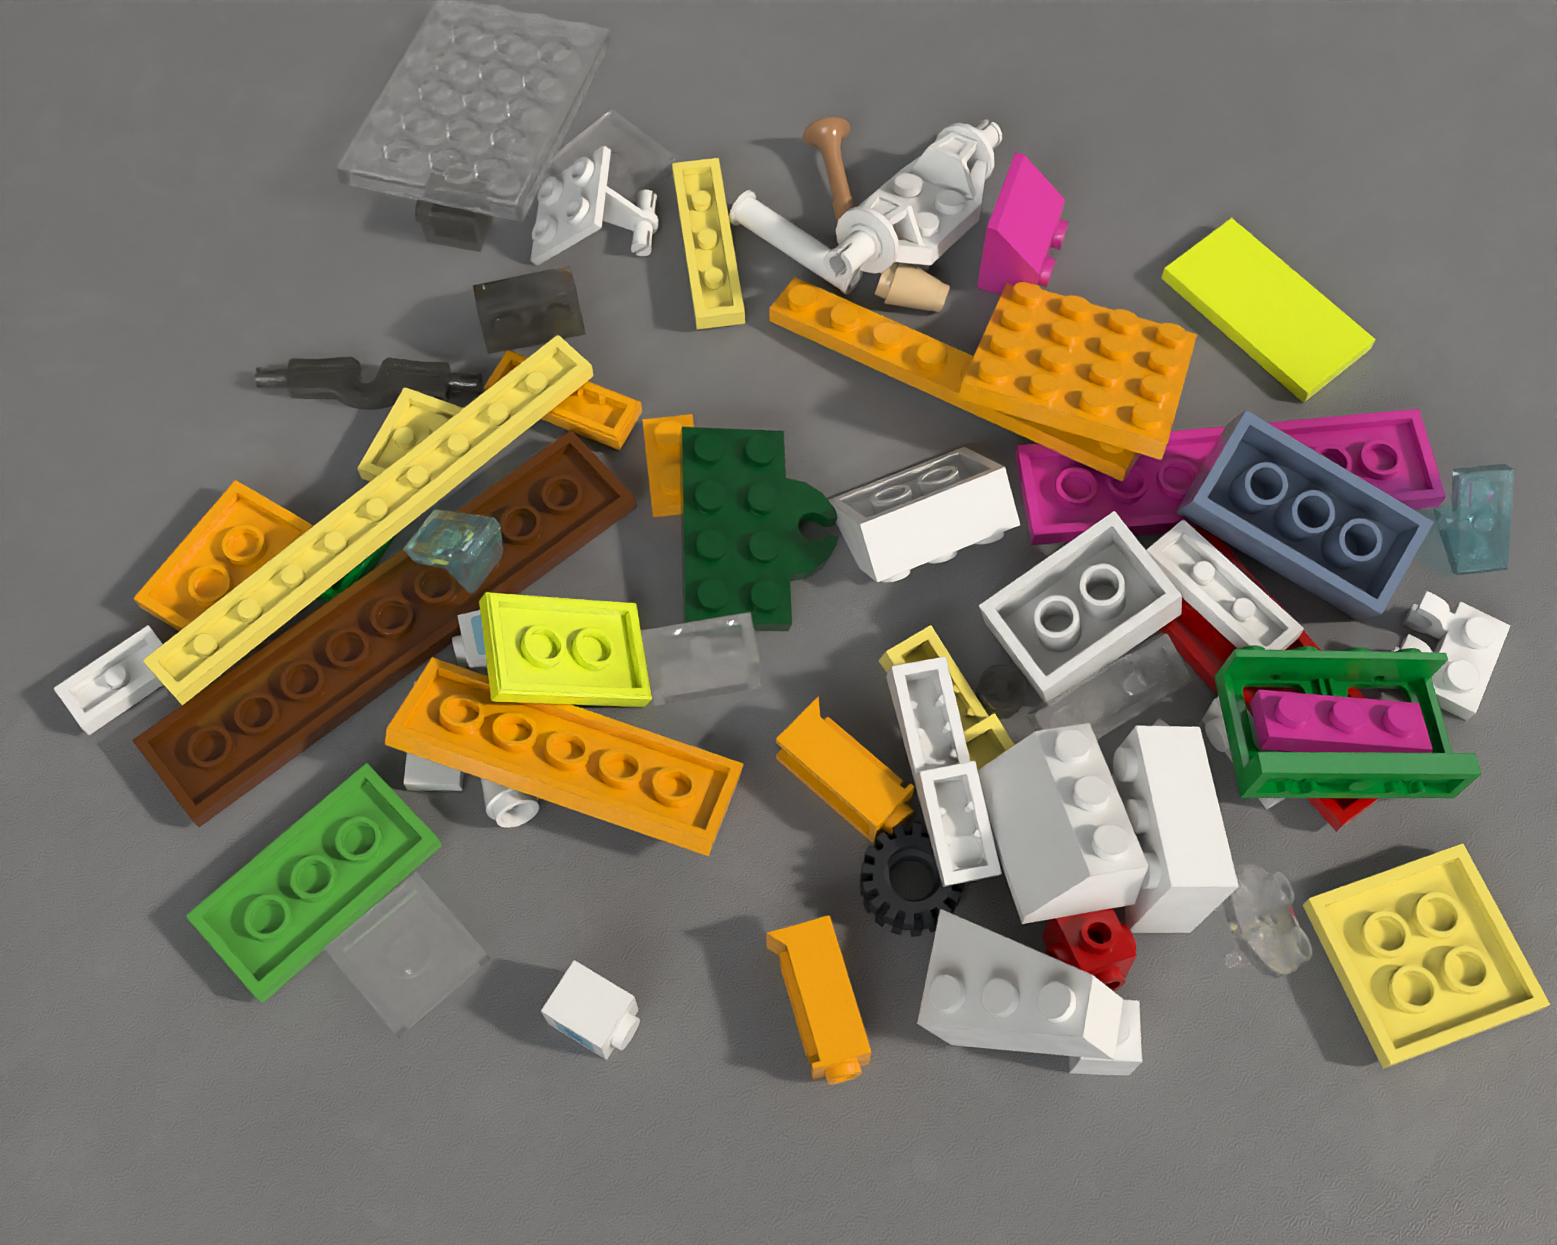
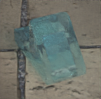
(1478, 520)
(460, 543)

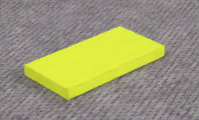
(1268, 309)

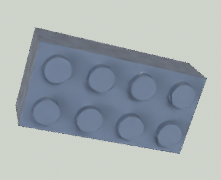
(1305, 517)

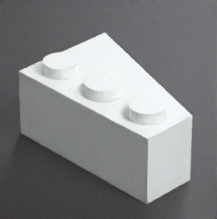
(1179, 827)
(1013, 998)

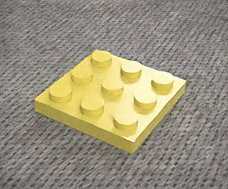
(1424, 955)

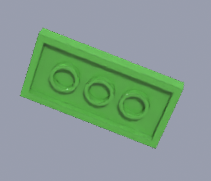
(313, 882)

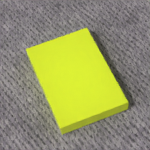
(564, 651)

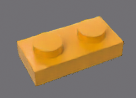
(663, 462)

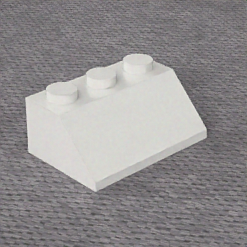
(926, 513)
(1061, 826)

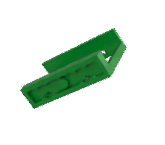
(1340, 773)

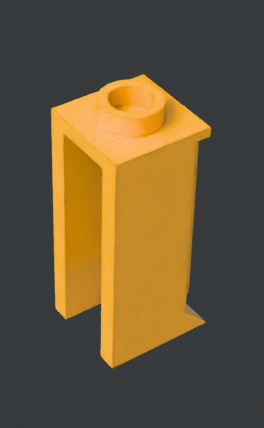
(844, 774)
(821, 999)

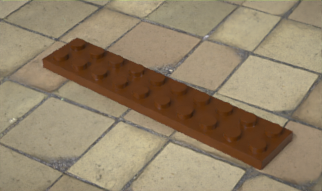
(373, 635)

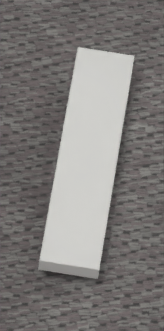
(943, 771)

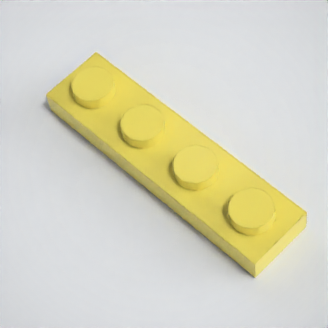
(708, 244)

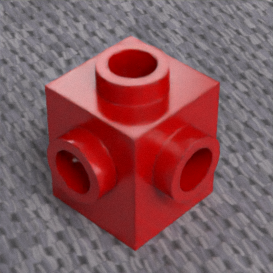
(1093, 944)

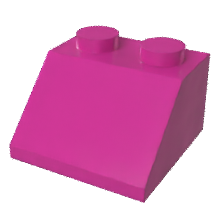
(1022, 230)

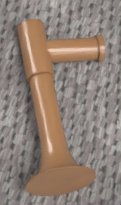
(827, 136)

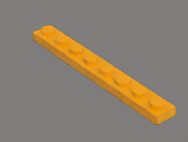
(922, 364)

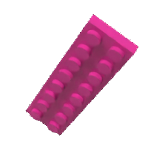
(1070, 497)

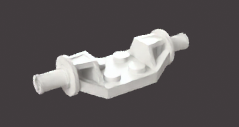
(921, 206)

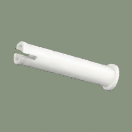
(787, 238)

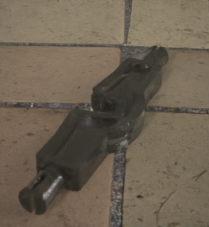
(341, 381)

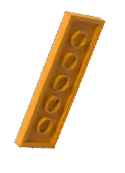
(567, 757)

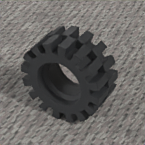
(885, 902)

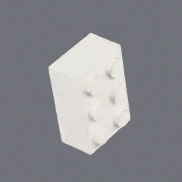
(1081, 607)

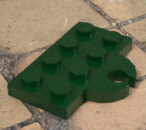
(744, 526)

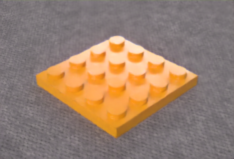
(1081, 368)

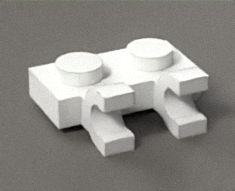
(1471, 646)

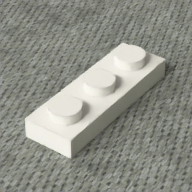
(1222, 591)

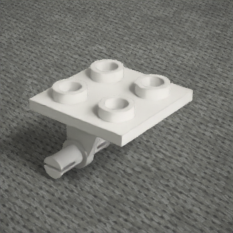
(579, 201)

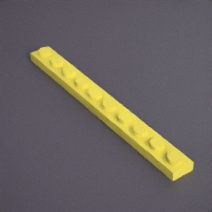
(366, 520)

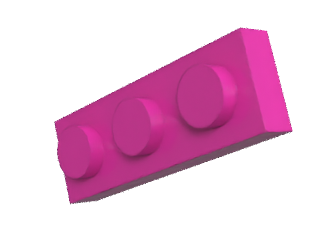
(1337, 724)

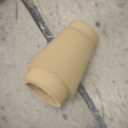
(911, 288)

